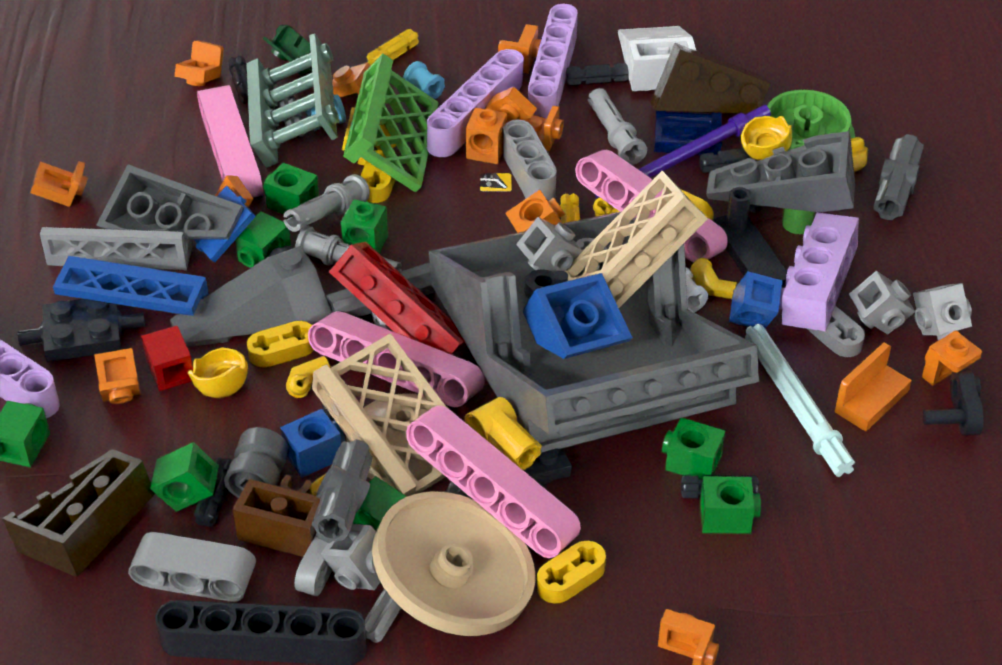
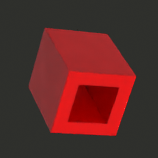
(167, 357)

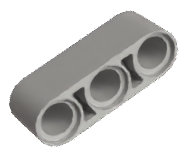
(528, 159)
(192, 566)

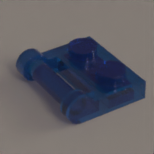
(679, 129)

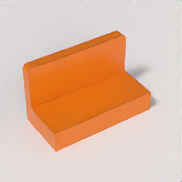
(871, 390)

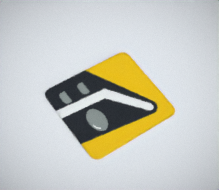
(495, 182)

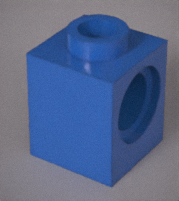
(755, 300)
(312, 442)

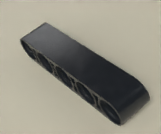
(242, 623)

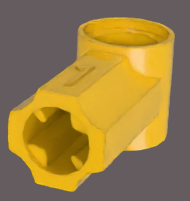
(499, 426)

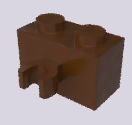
(276, 515)

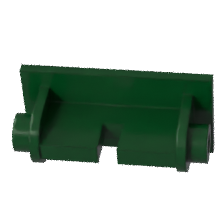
(288, 47)

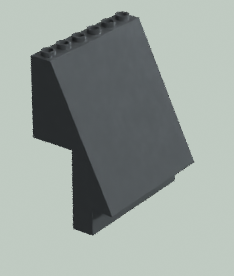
(666, 371)

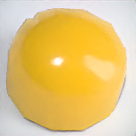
(764, 135)
(219, 372)

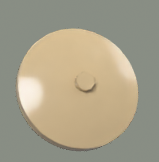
(452, 564)

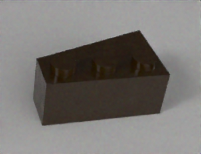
(707, 85)
(84, 515)

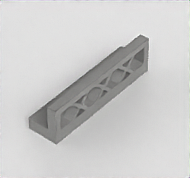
(126, 247)

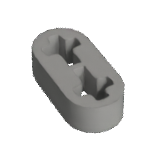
(841, 327)
(313, 569)

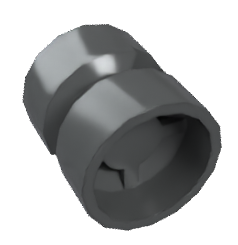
(257, 457)

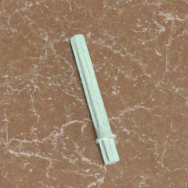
(826, 440)

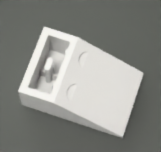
(648, 51)

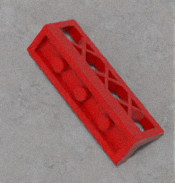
(395, 299)

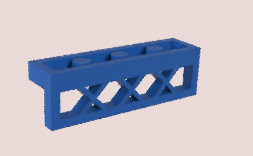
(131, 285)

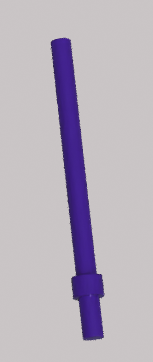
(733, 127)

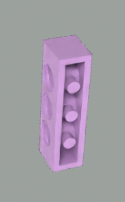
(819, 271)

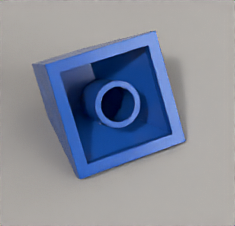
(576, 317)

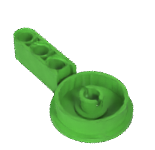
(821, 116)

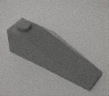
(804, 178)
(160, 204)
(261, 298)

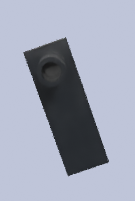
(745, 241)

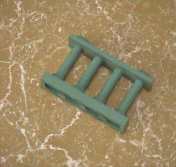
(264, 99)

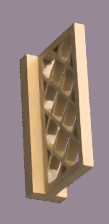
(650, 240)
(356, 422)

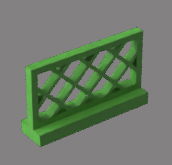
(372, 112)

